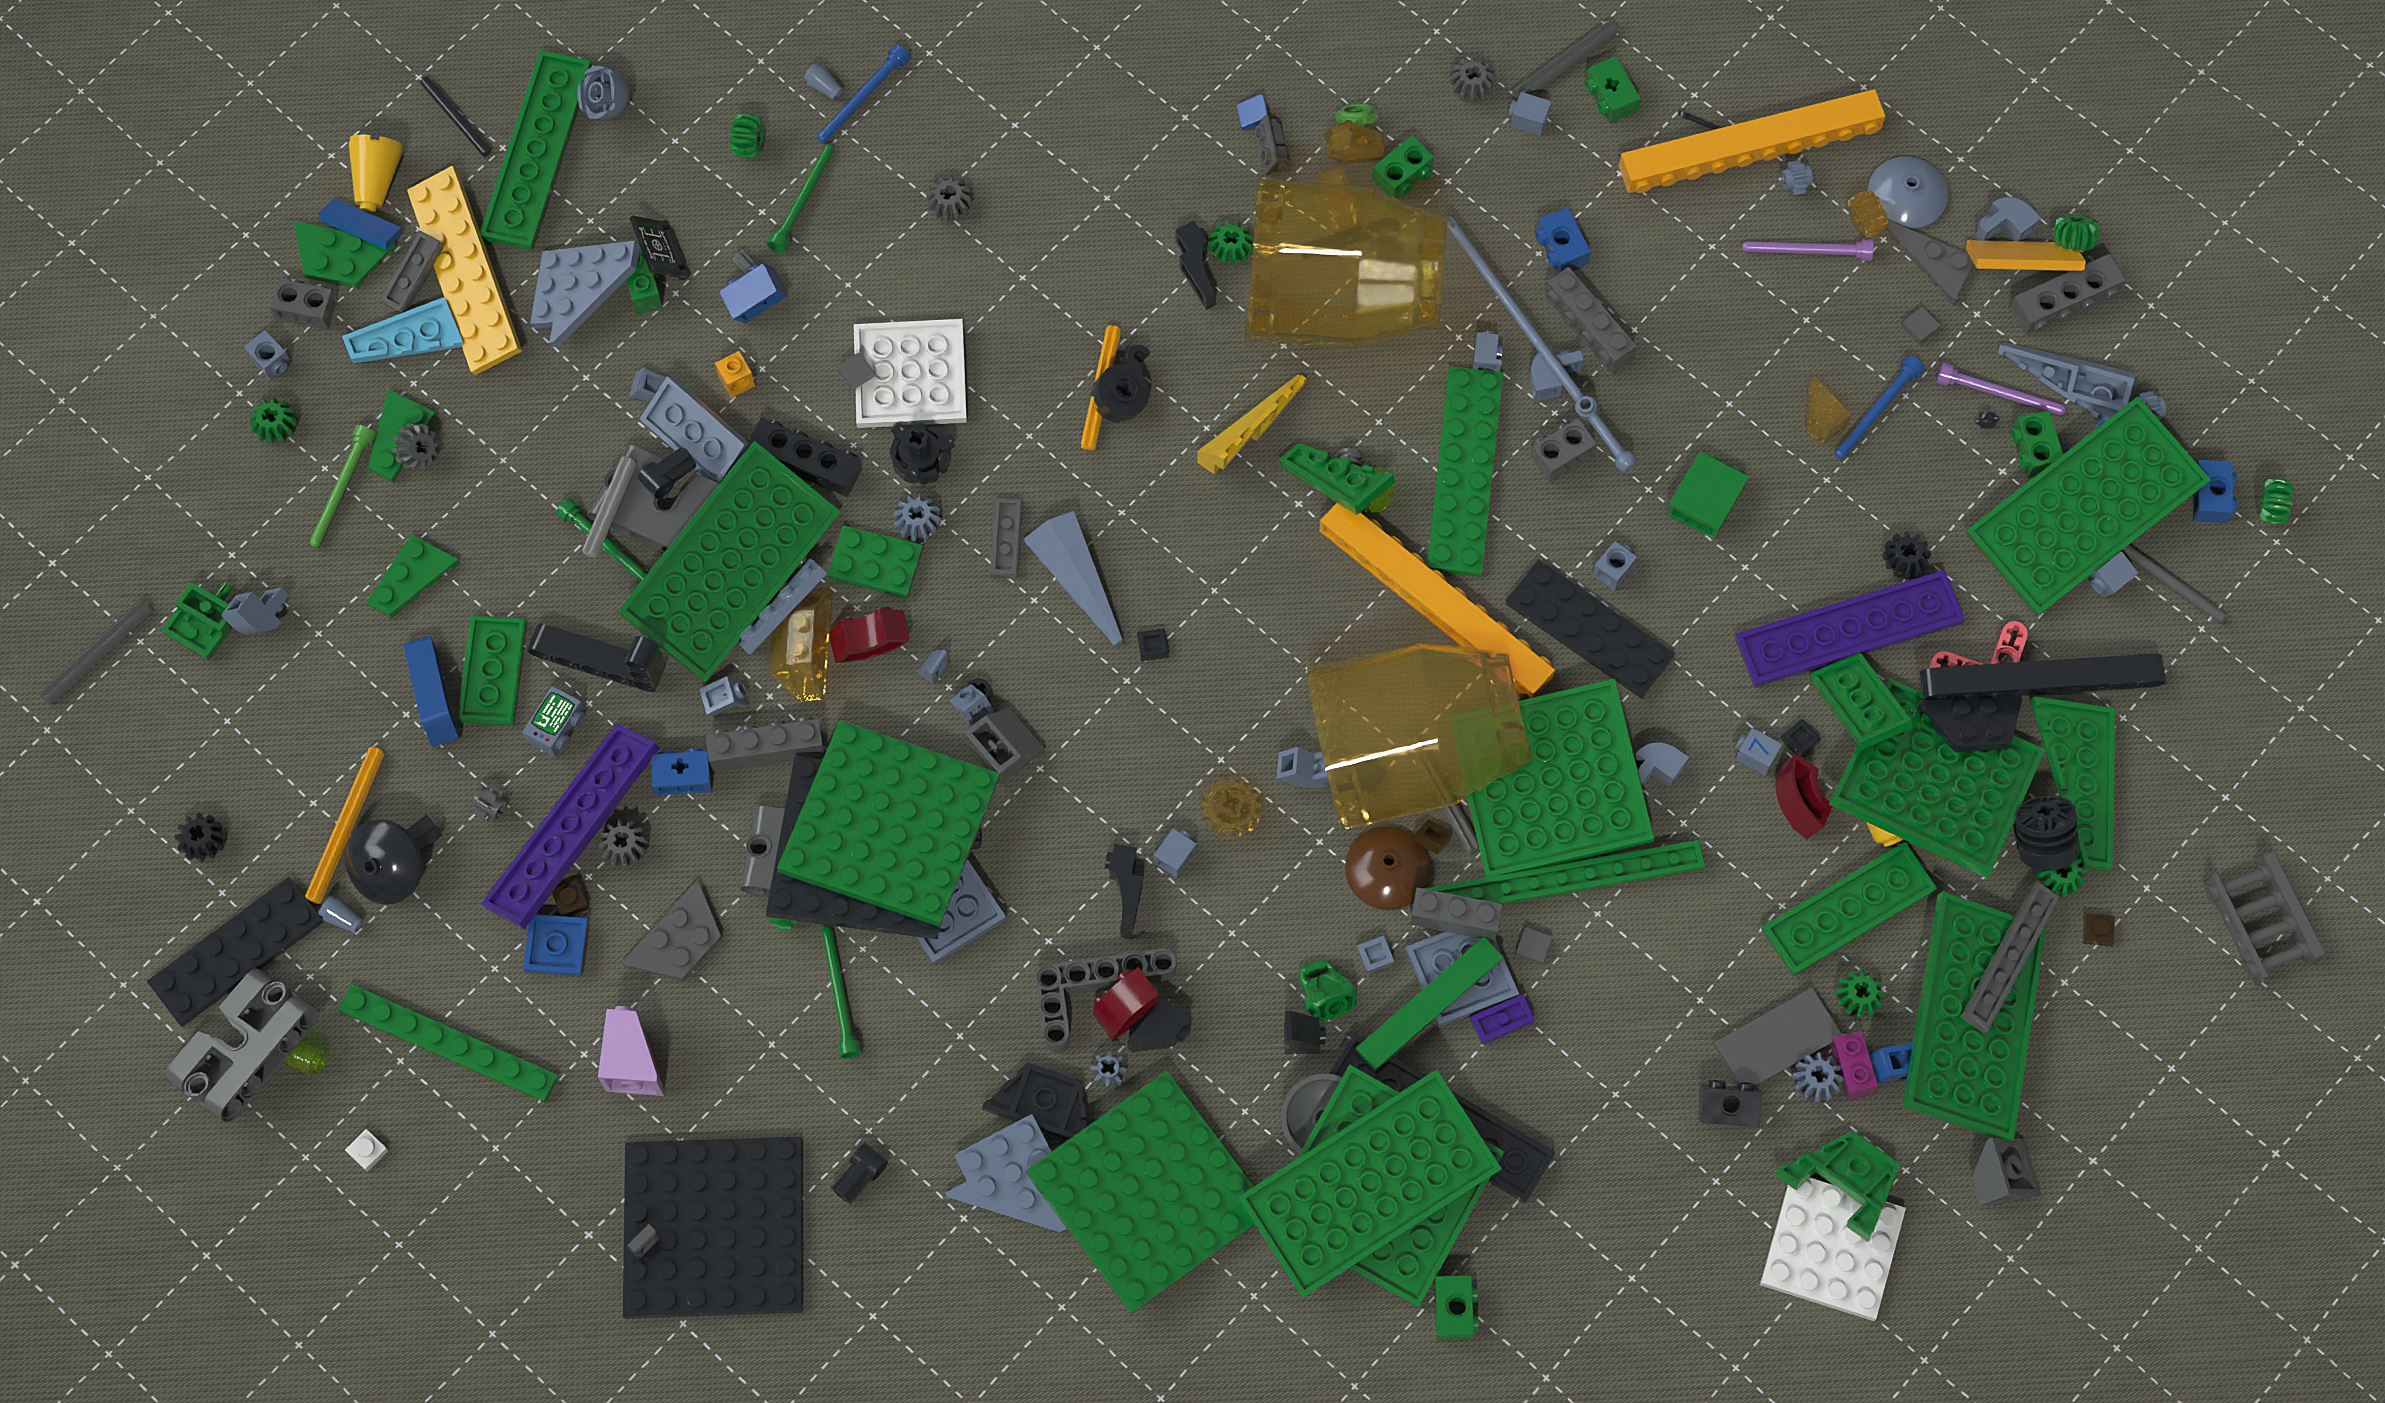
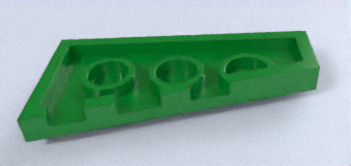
(1337, 478)

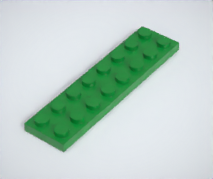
(535, 151)
(1464, 471)

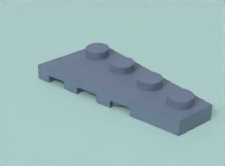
(789, 597)

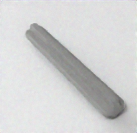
(609, 507)

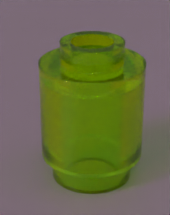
(306, 1059)

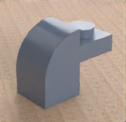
(2011, 217)
(1542, 379)
(255, 615)
(1661, 762)
(1302, 768)

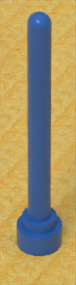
(896, 57)
(1910, 369)

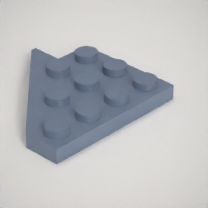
(577, 283)
(998, 1176)

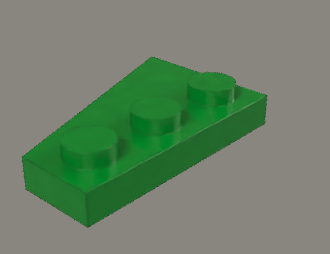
(396, 414)

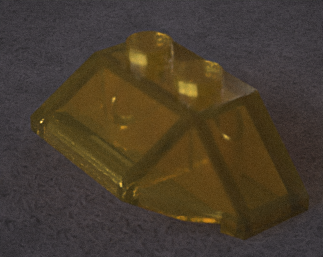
(801, 648)

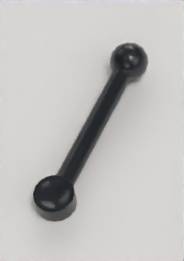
(1699, 121)

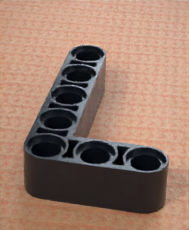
(637, 667)

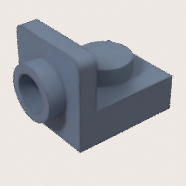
(723, 695)
(972, 705)

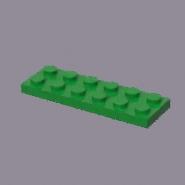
(1849, 909)

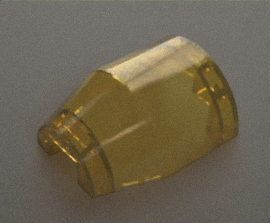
(1342, 266)
(1415, 728)

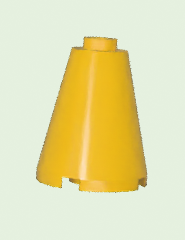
(372, 169)

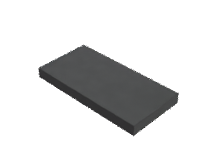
(1778, 1039)

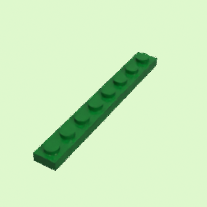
(448, 1043)

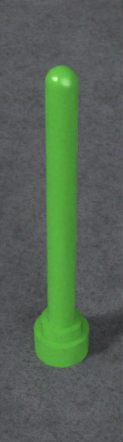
(362, 439)

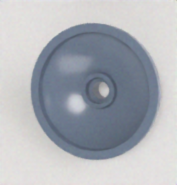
(1906, 205)

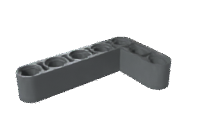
(1091, 983)

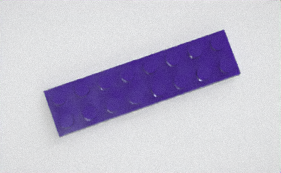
(1849, 628)
(570, 826)

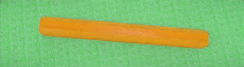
(1106, 360)

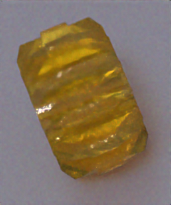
(1867, 213)

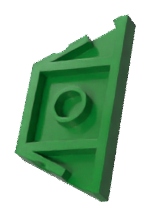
(337, 255)

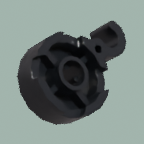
(1127, 379)

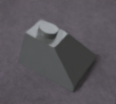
(2004, 1173)

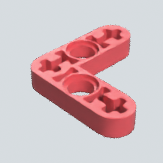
(2001, 647)

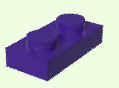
(1502, 1019)

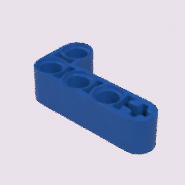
(430, 691)

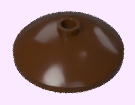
(1381, 884)

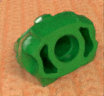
(1327, 994)

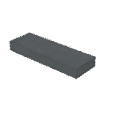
(412, 272)
(1006, 538)

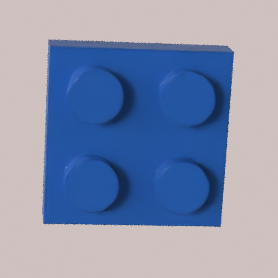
(556, 945)

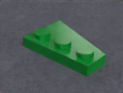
(408, 575)

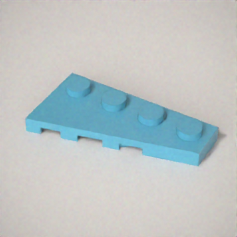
(409, 333)

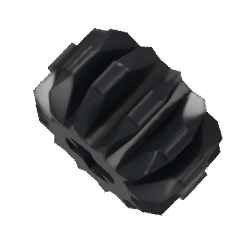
(1907, 565)
(198, 827)

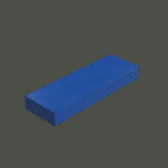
(360, 223)

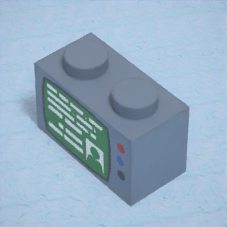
(554, 721)

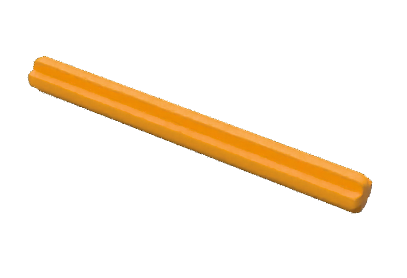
(344, 825)

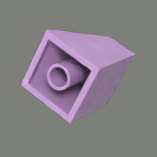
(627, 1056)

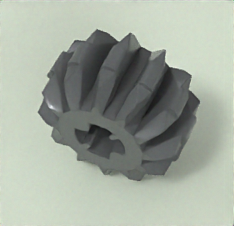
(1472, 79)
(958, 202)
(415, 437)
(617, 853)

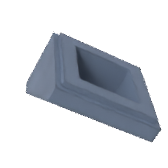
(646, 384)
(934, 665)

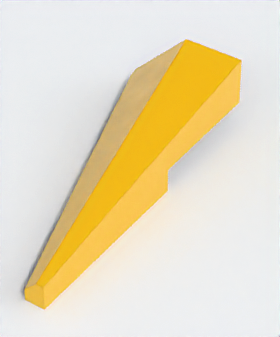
(1226, 445)

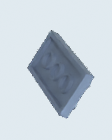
(689, 423)

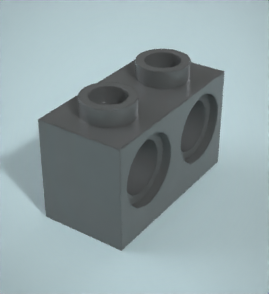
(301, 309)
(1567, 454)

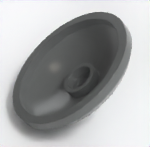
(1304, 1106)

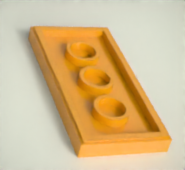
(2024, 255)

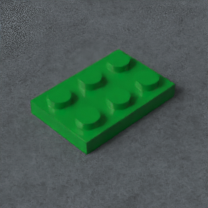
(875, 562)

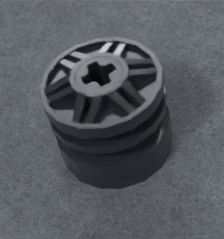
(2047, 833)

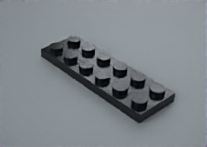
(1590, 629)
(233, 950)

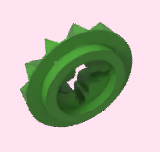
(1357, 113)

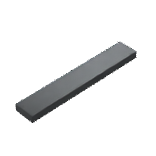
(2010, 957)

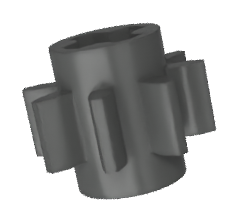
(489, 803)

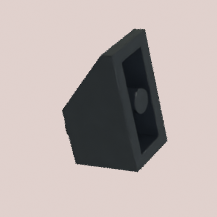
(1160, 1028)
(1302, 1034)

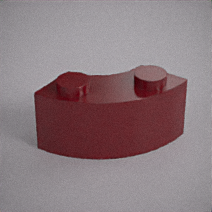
(869, 635)
(1801, 797)
(1125, 1003)

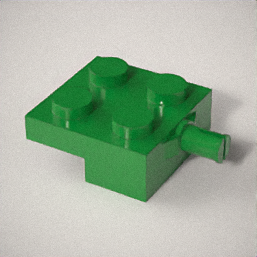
(198, 620)

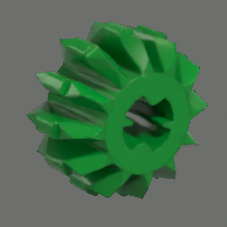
(747, 136)
(2076, 232)
(1238, 242)
(272, 430)
(2276, 501)
(2064, 885)
(1869, 1000)

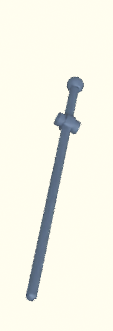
(1624, 459)

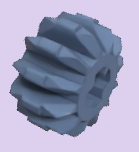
(918, 526)
(1810, 1084)

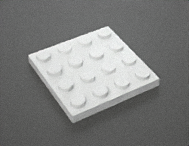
(916, 373)
(1825, 1260)

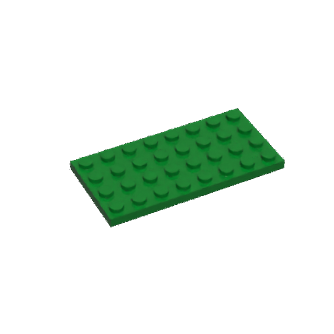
(2087, 506)
(728, 561)
(1953, 1066)
(1369, 1183)

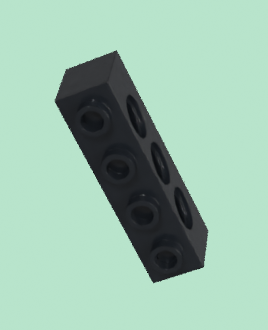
(837, 479)

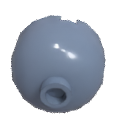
(603, 93)

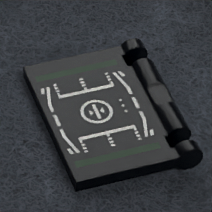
(659, 247)

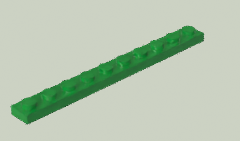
(1581, 875)

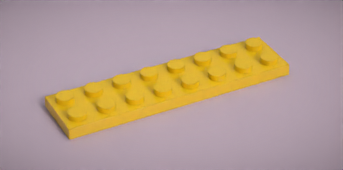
(465, 271)

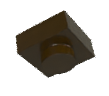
(1433, 837)
(570, 898)
(2098, 929)

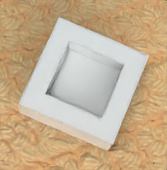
(366, 1150)

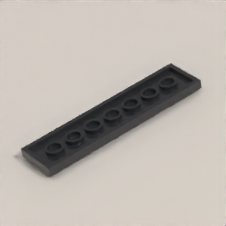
(1523, 1157)

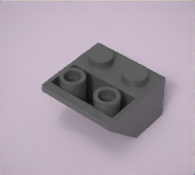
(1002, 743)

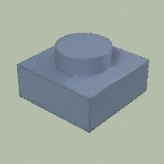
(1375, 954)

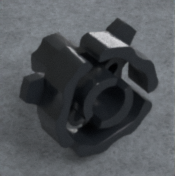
(920, 451)

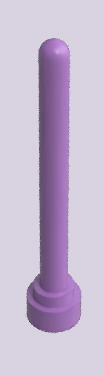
(1861, 249)
(1949, 375)

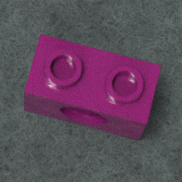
(1855, 1064)

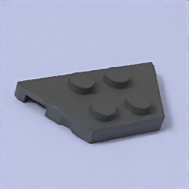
(678, 939)

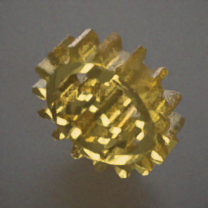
(1221, 812)

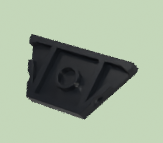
(1974, 722)
(1048, 1095)

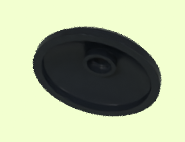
(394, 859)

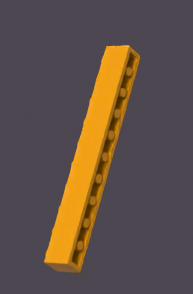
(1751, 141)
(1433, 596)

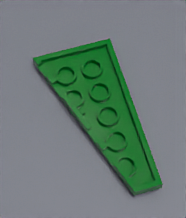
(2082, 760)

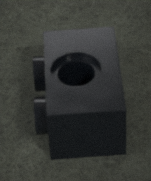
(1744, 1114)

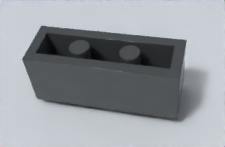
(1455, 914)

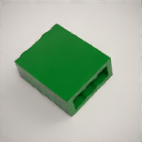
(1707, 495)

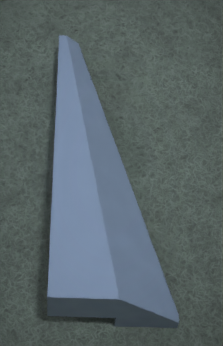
(2091, 385)
(1066, 555)

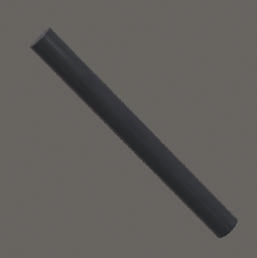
(455, 116)

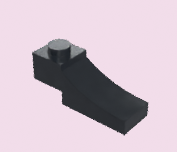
(1193, 245)
(1121, 869)

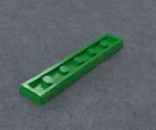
(1429, 1004)

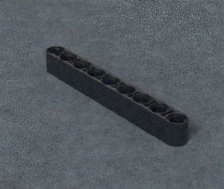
(2043, 677)

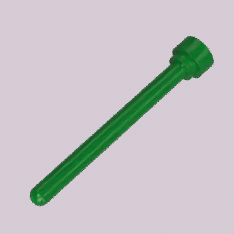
(779, 240)
(570, 512)
(849, 1045)

